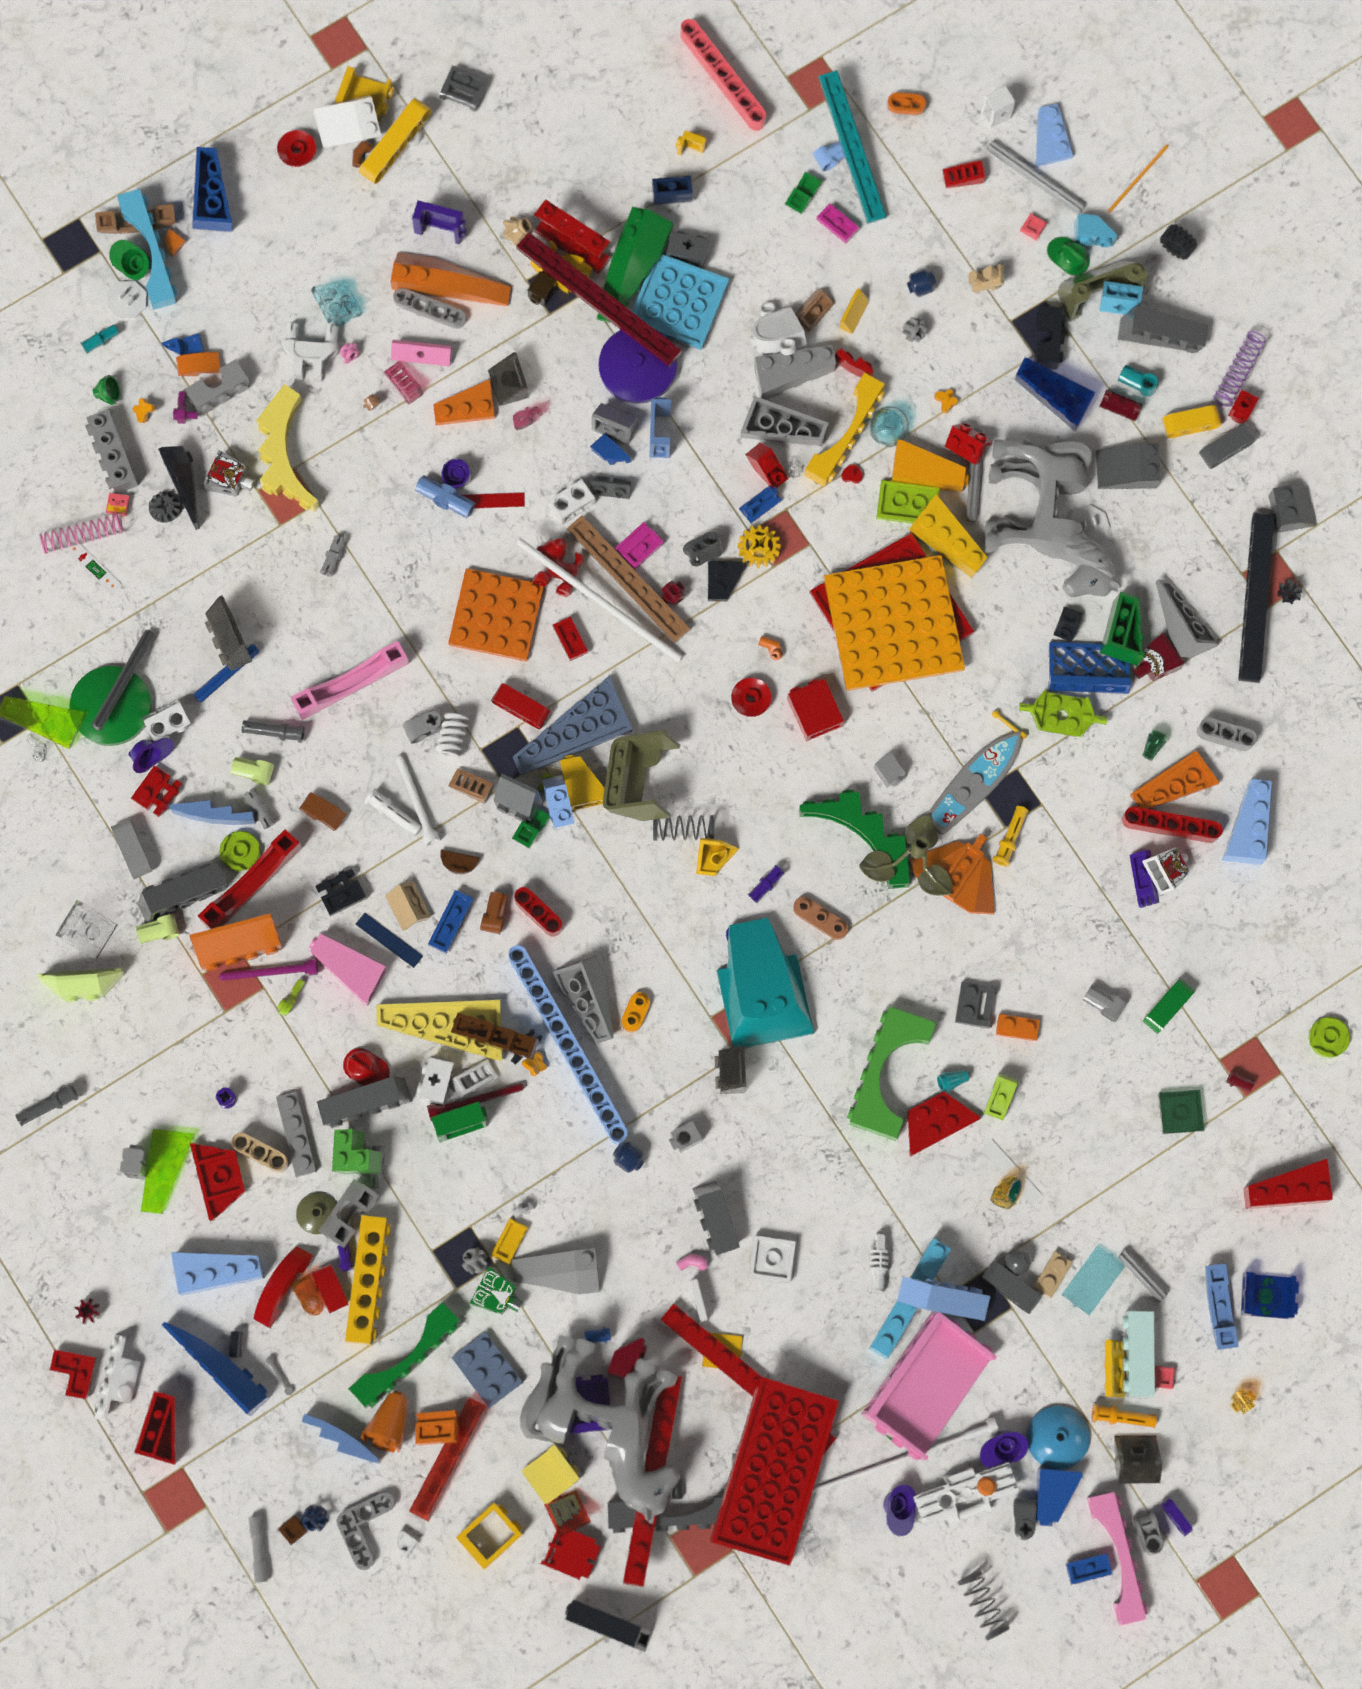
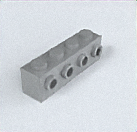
(112, 452)

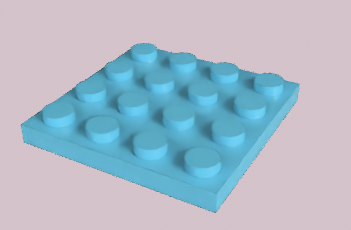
(680, 300)

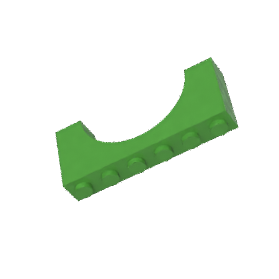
(870, 1110)

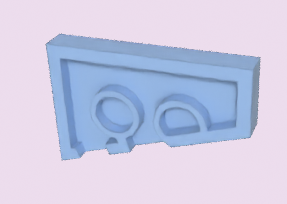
(1052, 138)

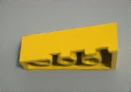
(948, 537)

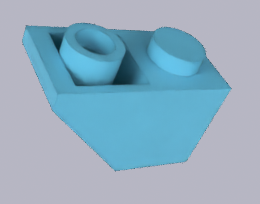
(1093, 231)

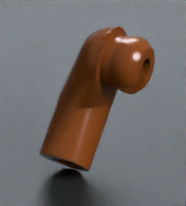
(359, 150)

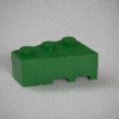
(1123, 631)

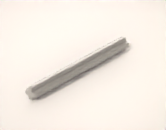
(1035, 177)

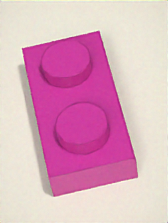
(837, 223)

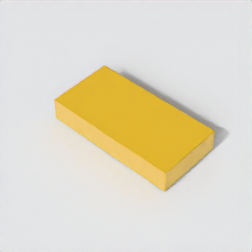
(509, 1241)

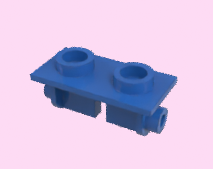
(760, 504)

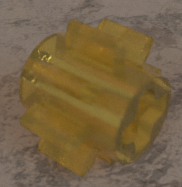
(1243, 1401)

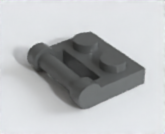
(465, 82)
(969, 1002)

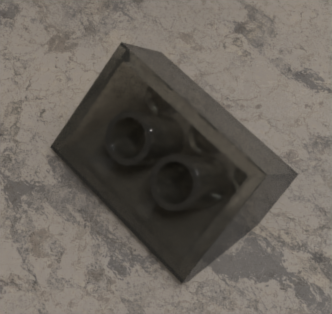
(227, 635)

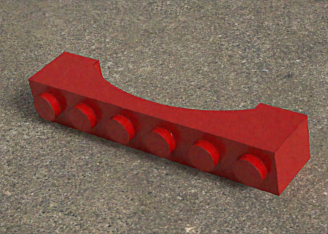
(231, 901)

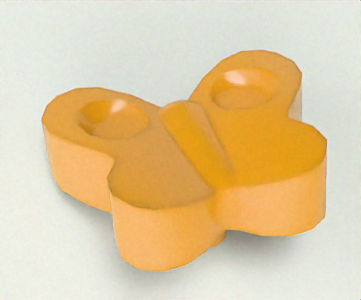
(946, 399)
(143, 409)
(535, 1065)

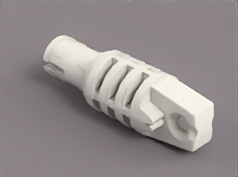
(878, 1263)

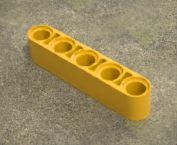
(395, 140)

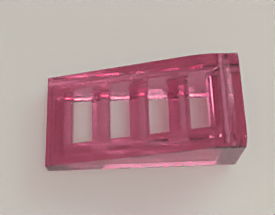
(412, 391)

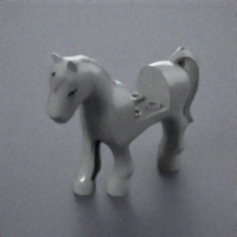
(1053, 471)
(557, 1403)

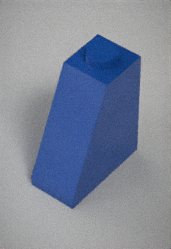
(1054, 1493)

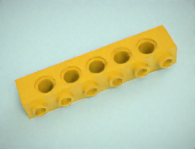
(368, 1226)

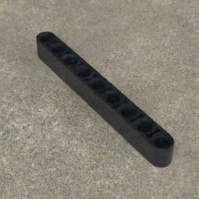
(1256, 597)

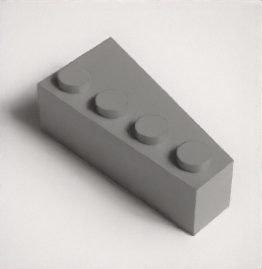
(781, 424)

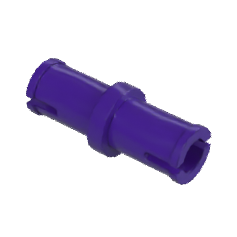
(766, 884)

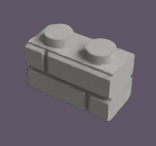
(134, 1162)

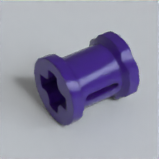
(222, 1093)

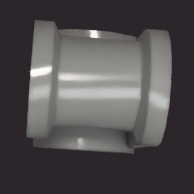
(421, 727)
(1148, 1532)

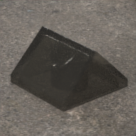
(508, 380)

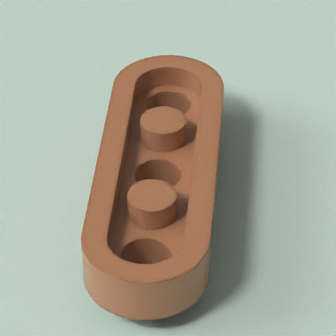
(825, 926)

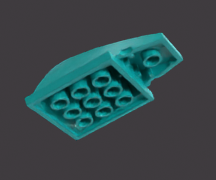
(762, 988)

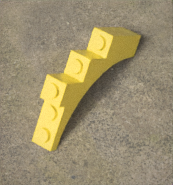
(276, 422)

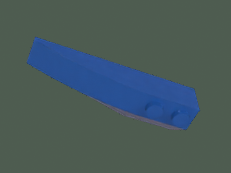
(225, 1373)

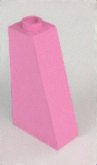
(351, 968)

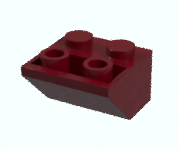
(626, 1357)

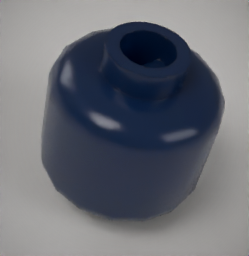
(921, 282)
(628, 1157)

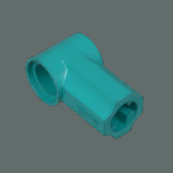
(1136, 380)

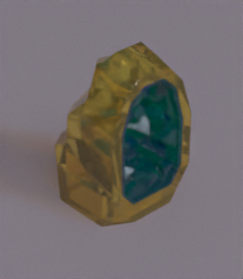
(1007, 1192)

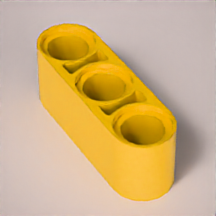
(1191, 421)

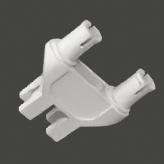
(310, 353)

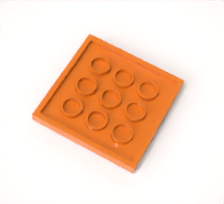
(496, 615)

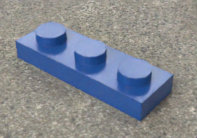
(450, 921)

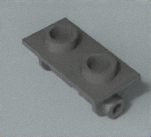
(602, 487)

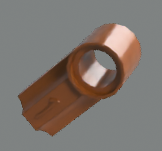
(493, 918)

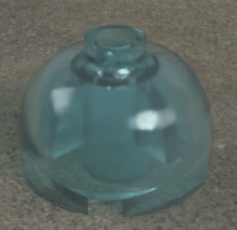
(889, 425)

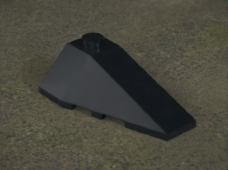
(181, 472)

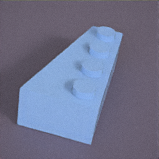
(1251, 825)
(211, 1271)
(944, 1298)

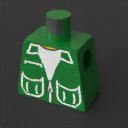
(495, 1294)

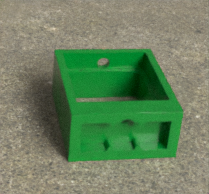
(460, 1121)

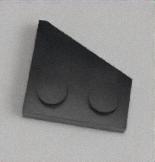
(723, 578)

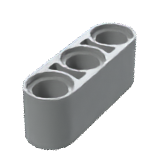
(1236, 732)
(131, 848)

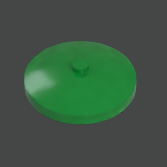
(125, 719)

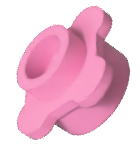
(349, 352)

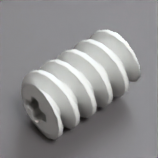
(450, 734)

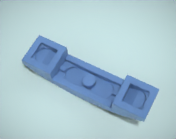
(1220, 1306)

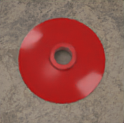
(296, 140)
(755, 688)

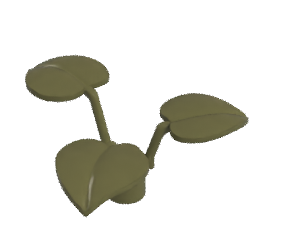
(922, 836)

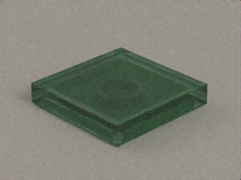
(1181, 1112)

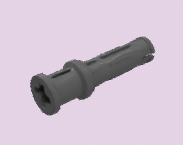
(282, 731)
(56, 1100)

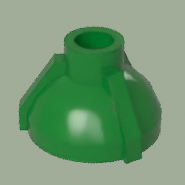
(107, 390)

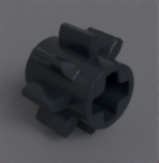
(1289, 591)

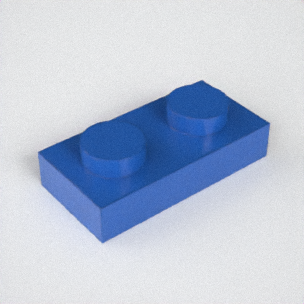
(1088, 1569)

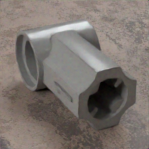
(1109, 1005)

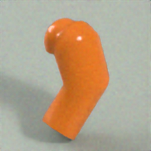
(773, 647)

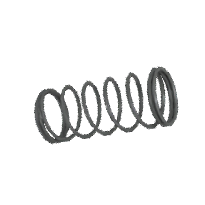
(710, 828)
(999, 1630)

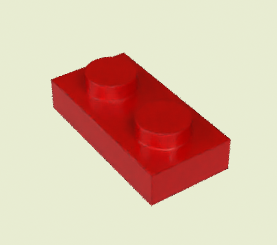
(570, 638)

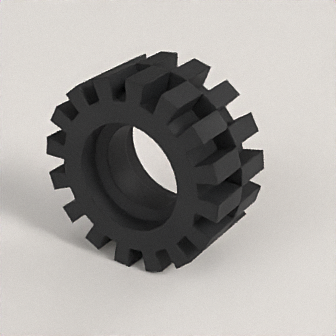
(1178, 242)

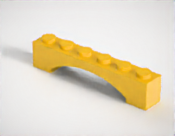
(823, 466)

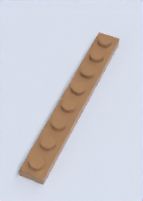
(628, 579)

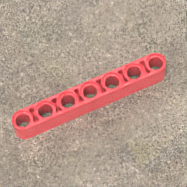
(725, 83)

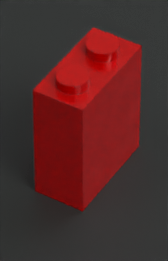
(815, 709)

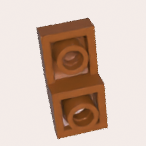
(322, 810)

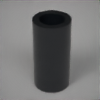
(236, 1343)

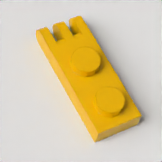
(1113, 1369)

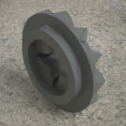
(172, 510)

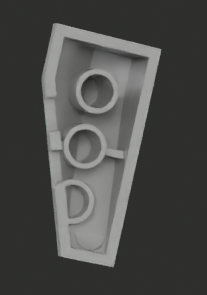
(1184, 629)
(587, 991)
(563, 1271)

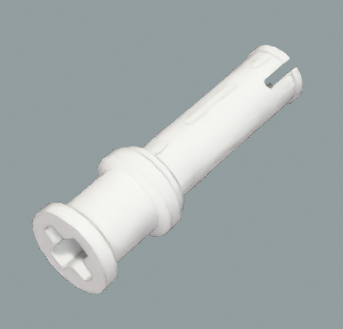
(386, 807)

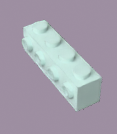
(1139, 1354)

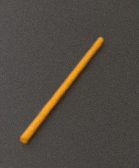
(1137, 178)

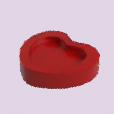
(852, 474)

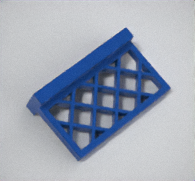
(1086, 683)

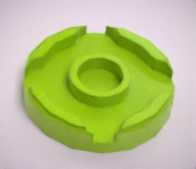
(240, 851)
(1329, 1037)

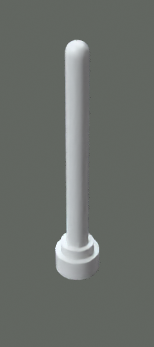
(430, 836)

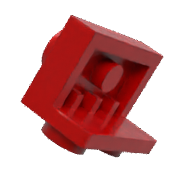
(967, 442)

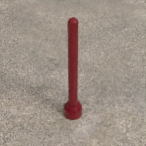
(434, 1110)

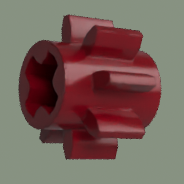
(673, 592)
(85, 1305)

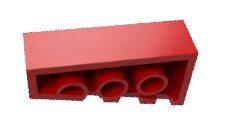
(1298, 1187)

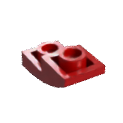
(857, 368)
(330, 1288)

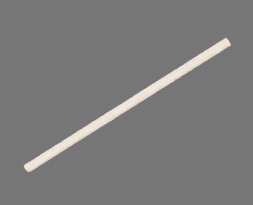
(598, 599)

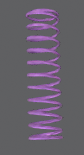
(1250, 361)

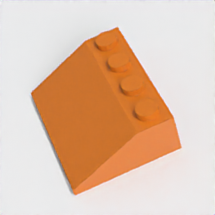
(236, 942)

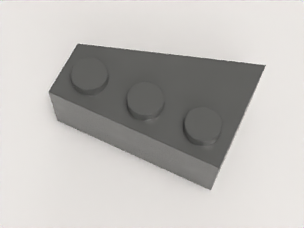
(715, 1218)

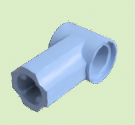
(828, 156)

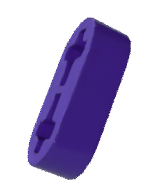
(1176, 1517)

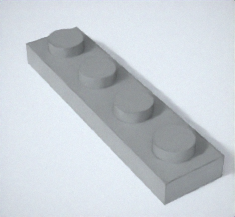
(296, 1134)

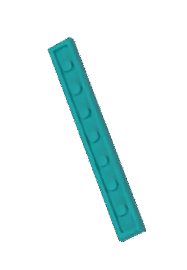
(852, 146)

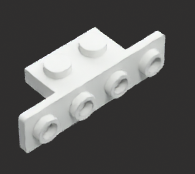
(118, 1379)

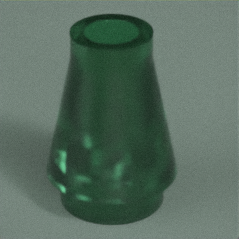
(1154, 744)

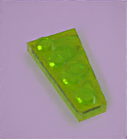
(46, 720)
(164, 1164)

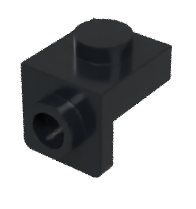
(1068, 624)

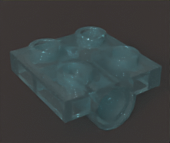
(337, 302)

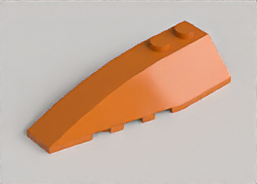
(444, 279)

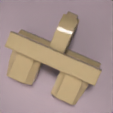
(993, 274)

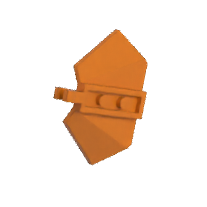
(968, 873)

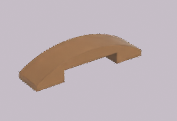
(114, 223)

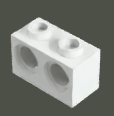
(575, 505)
(163, 716)

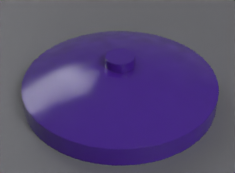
(632, 371)

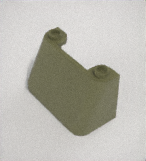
(1078, 289)

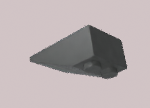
(1129, 467)

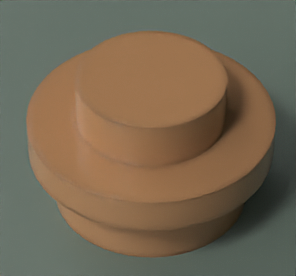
(371, 402)

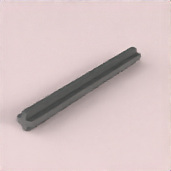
(123, 680)

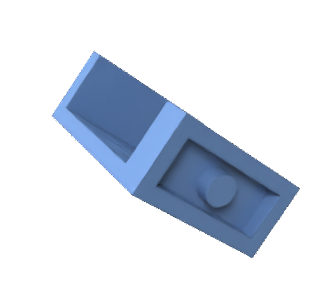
(659, 445)

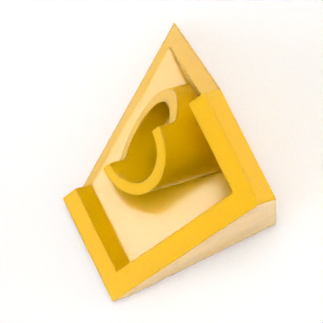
(713, 856)

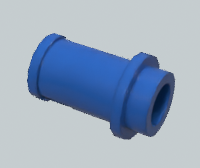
(598, 1335)

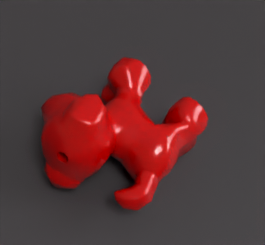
(555, 550)

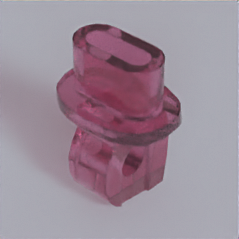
(529, 417)

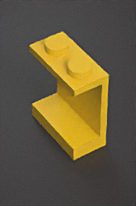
(357, 86)

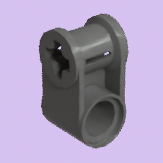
(705, 548)
(1024, 1514)

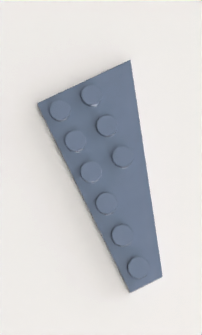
(585, 725)

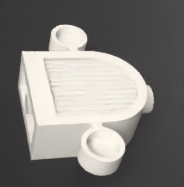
(777, 331)

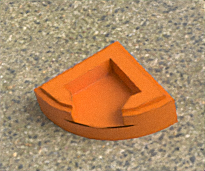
(173, 242)

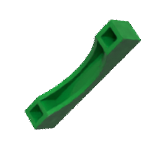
(372, 1386)

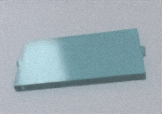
(1093, 1280)

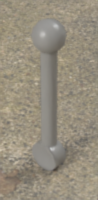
(288, 1390)

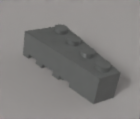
(1162, 330)

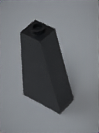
(608, 1625)

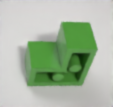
(350, 1155)

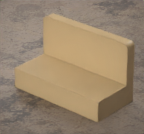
(407, 905)

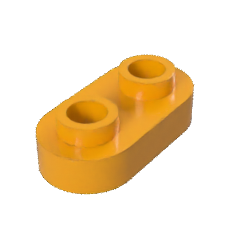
(635, 1011)

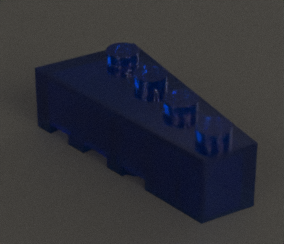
(1059, 394)

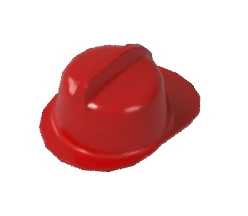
(365, 1067)

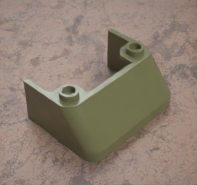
(627, 774)

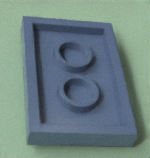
(487, 1370)

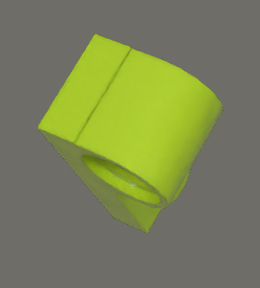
(1001, 1096)

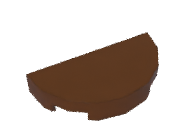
(458, 863)

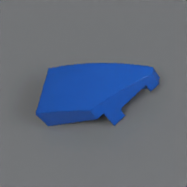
(185, 346)
(609, 450)

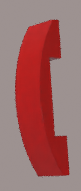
(278, 1285)

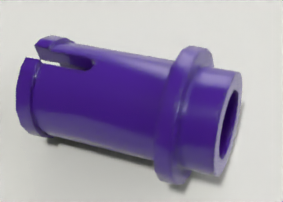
(346, 1261)

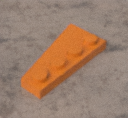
(1178, 781)

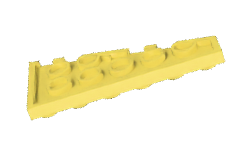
(435, 1021)

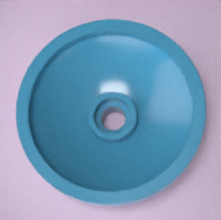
(1043, 1441)

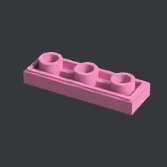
(431, 353)

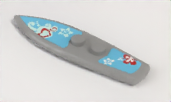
(975, 782)

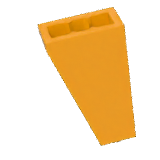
(925, 468)

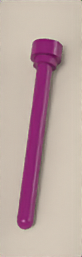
(309, 967)

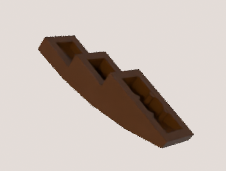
(494, 1036)

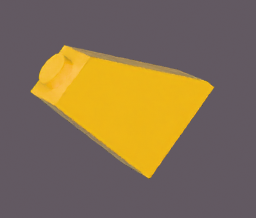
(581, 784)

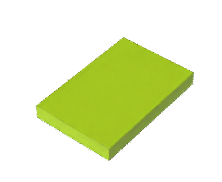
(903, 501)

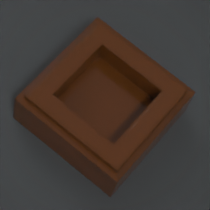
(292, 1530)

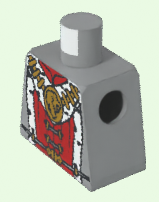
(227, 476)

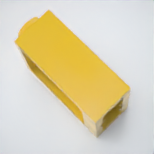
(471, 1548)

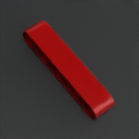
(1180, 820)

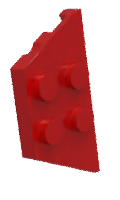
(936, 1121)
(218, 1177)

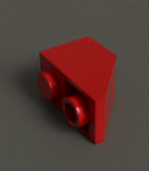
(767, 465)

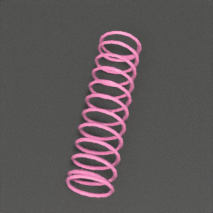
(44, 544)

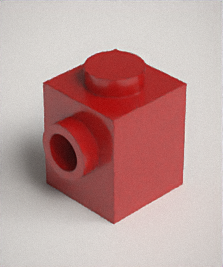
(1243, 407)

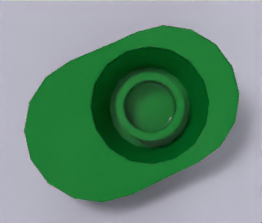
(1068, 255)
(129, 259)

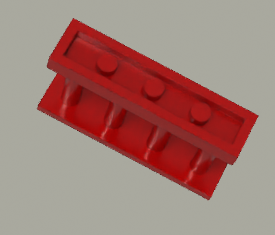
(572, 236)

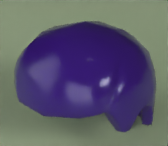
(456, 473)

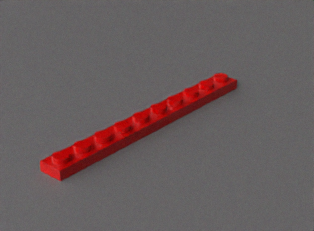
(715, 1352)
(655, 1459)

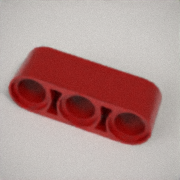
(520, 706)
(534, 902)

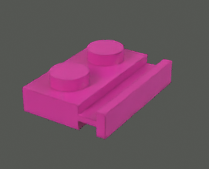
(639, 545)

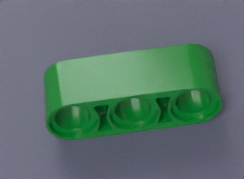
(1168, 1006)

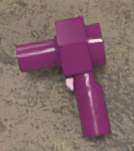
(181, 413)

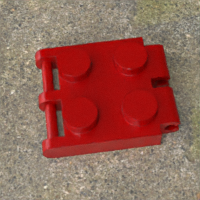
(572, 1554)

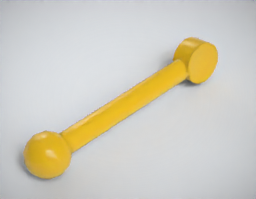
(996, 714)

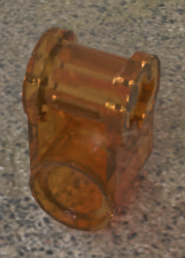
(306, 1292)

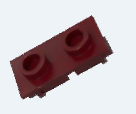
(1120, 405)

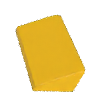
(854, 312)

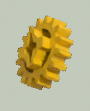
(759, 555)

